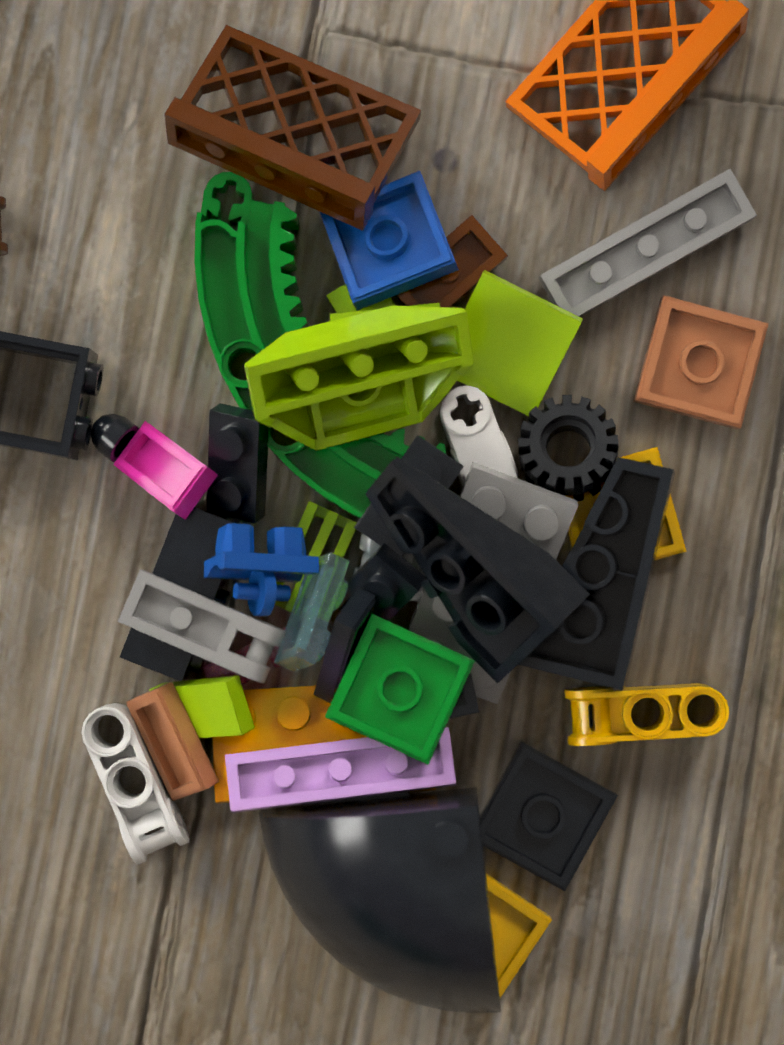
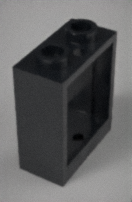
(86, 382)

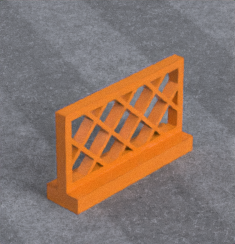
(654, 102)

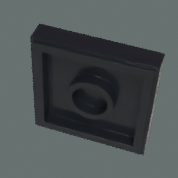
(544, 815)

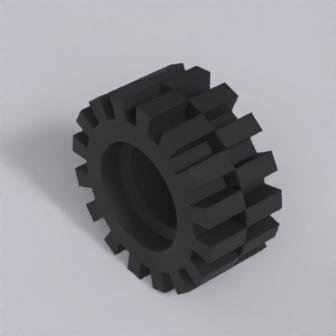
(568, 417)

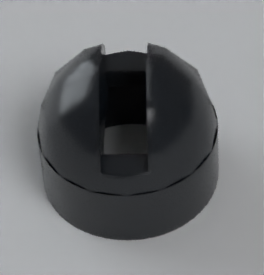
(112, 434)

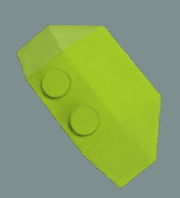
(359, 373)

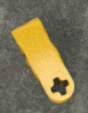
(613, 713)

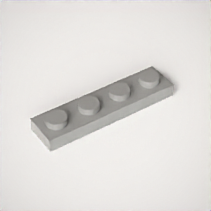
(649, 245)

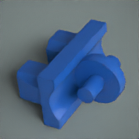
(282, 563)

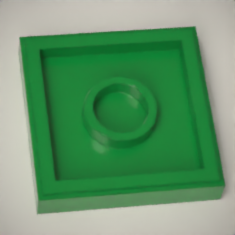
(400, 689)

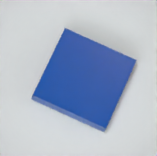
(398, 247)

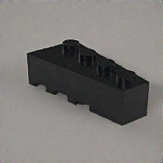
(615, 567)

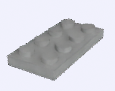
(526, 509)

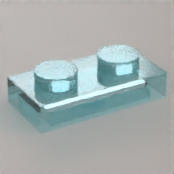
(307, 626)

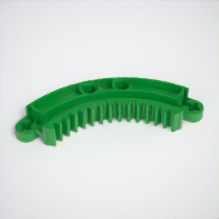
(249, 306)

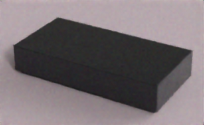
(343, 642)

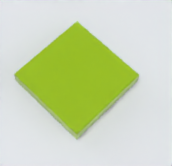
(515, 342)

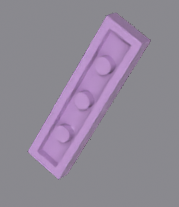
(331, 773)

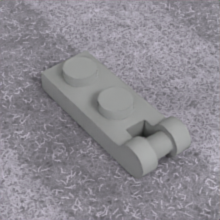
(199, 625)

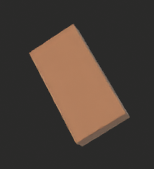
(172, 741)

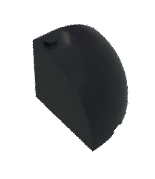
(394, 892)

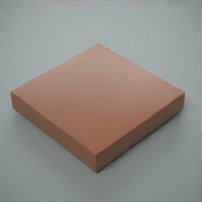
(701, 362)

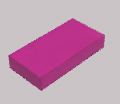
(165, 470)

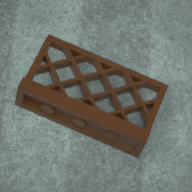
(262, 156)

